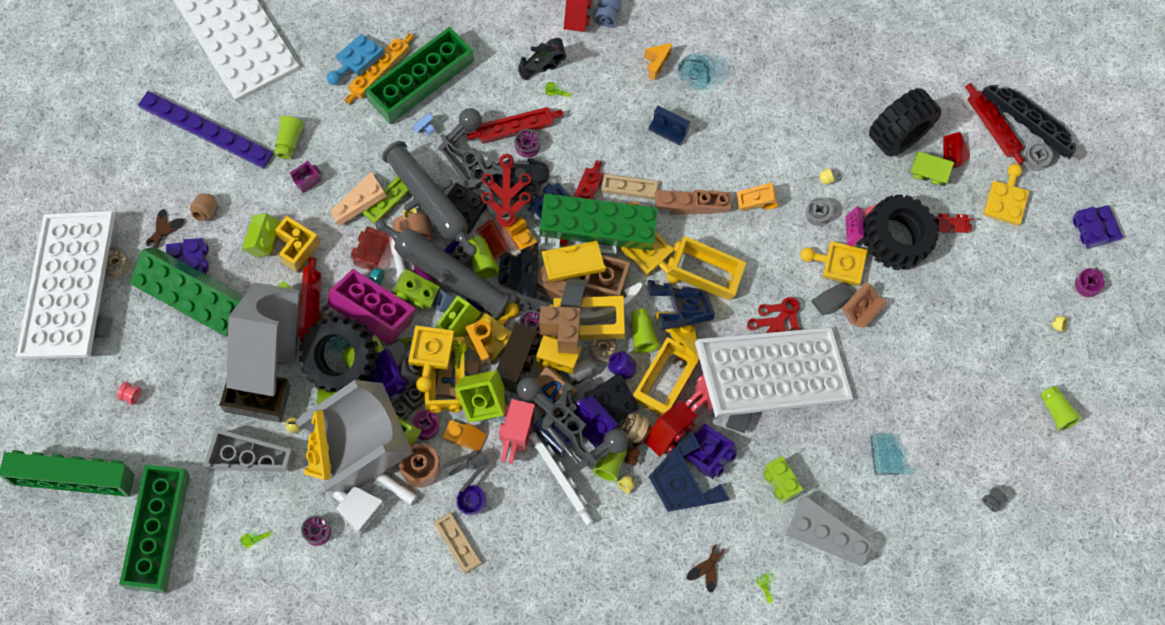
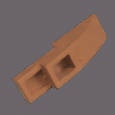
(693, 203)

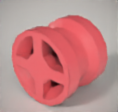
(128, 393)

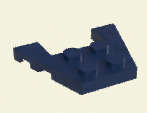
(689, 304)
(676, 483)

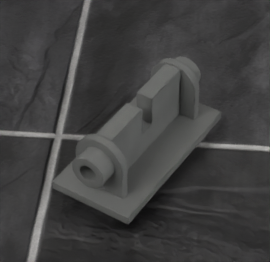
(527, 303)

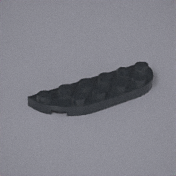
(1032, 117)

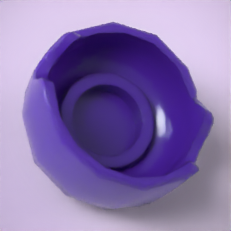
(472, 495)

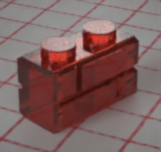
(370, 248)

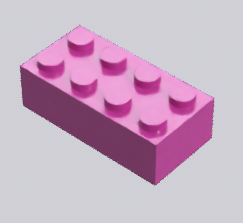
(372, 305)

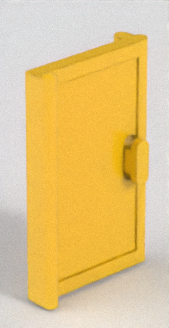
(582, 262)

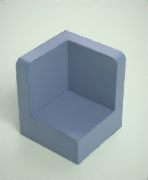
(445, 298)

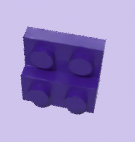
(1097, 226)
(191, 253)
(389, 374)
(596, 418)
(713, 452)

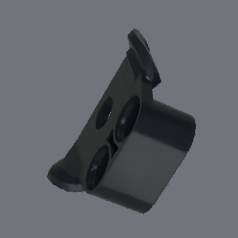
(548, 56)
(535, 169)
(514, 271)

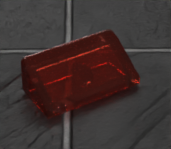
(493, 238)

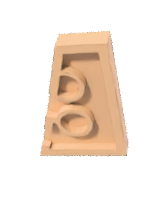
(358, 199)

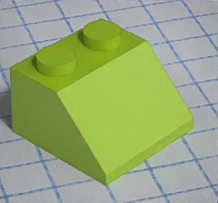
(482, 396)

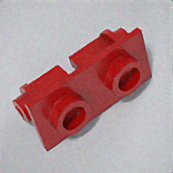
(961, 223)

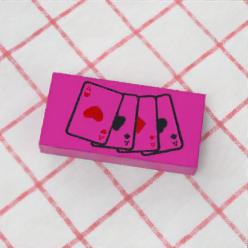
(854, 226)

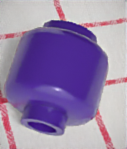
(622, 364)

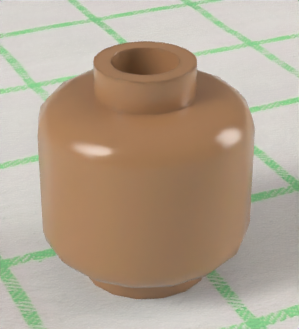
(203, 207)

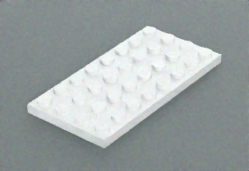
(239, 43)
(66, 285)
(773, 371)

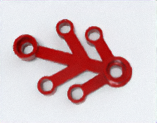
(506, 193)
(777, 323)

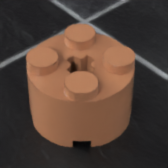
(417, 222)
(423, 475)

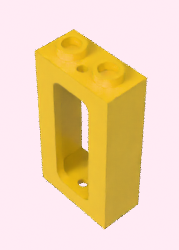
(711, 256)
(597, 332)
(669, 348)
(437, 406)

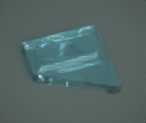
(887, 456)

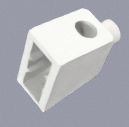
(358, 508)

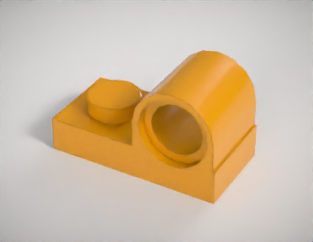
(762, 196)
(479, 340)

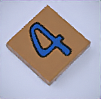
(446, 378)
(552, 387)

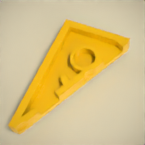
(684, 335)
(318, 450)

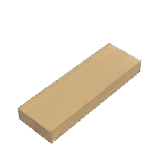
(629, 186)
(457, 543)

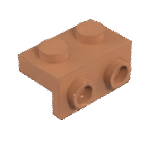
(863, 306)

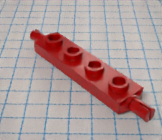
(513, 124)
(995, 124)
(588, 186)
(309, 297)

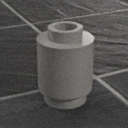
(583, 370)

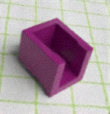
(302, 171)

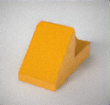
(658, 56)
(520, 233)
(465, 436)

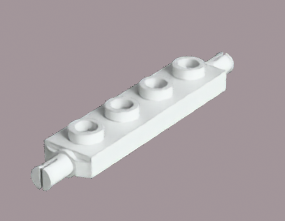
(566, 483)

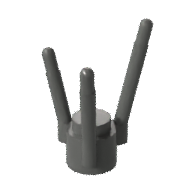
(476, 460)

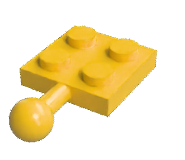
(1005, 200)
(650, 260)
(841, 262)
(500, 333)
(431, 350)

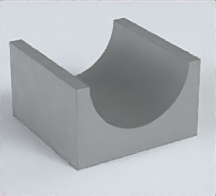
(260, 335)
(360, 434)

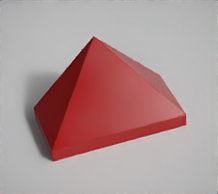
(955, 149)

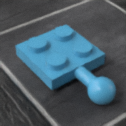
(356, 57)

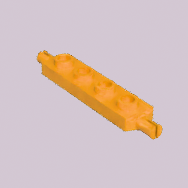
(394, 53)

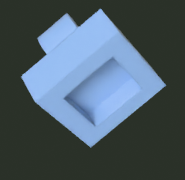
(424, 124)

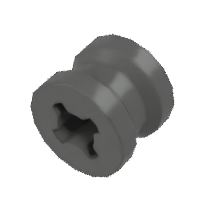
(994, 499)

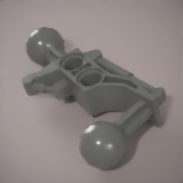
(470, 120)
(614, 440)

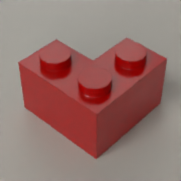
(576, 15)
(670, 428)

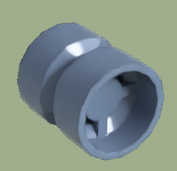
(607, 12)

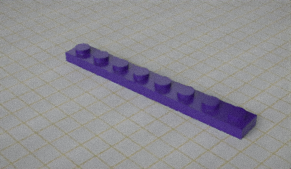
(205, 129)

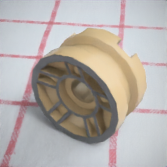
(122, 266)
(599, 355)
(635, 427)

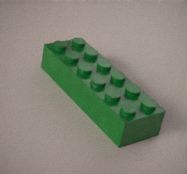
(419, 75)
(598, 221)
(185, 289)
(66, 473)
(154, 529)

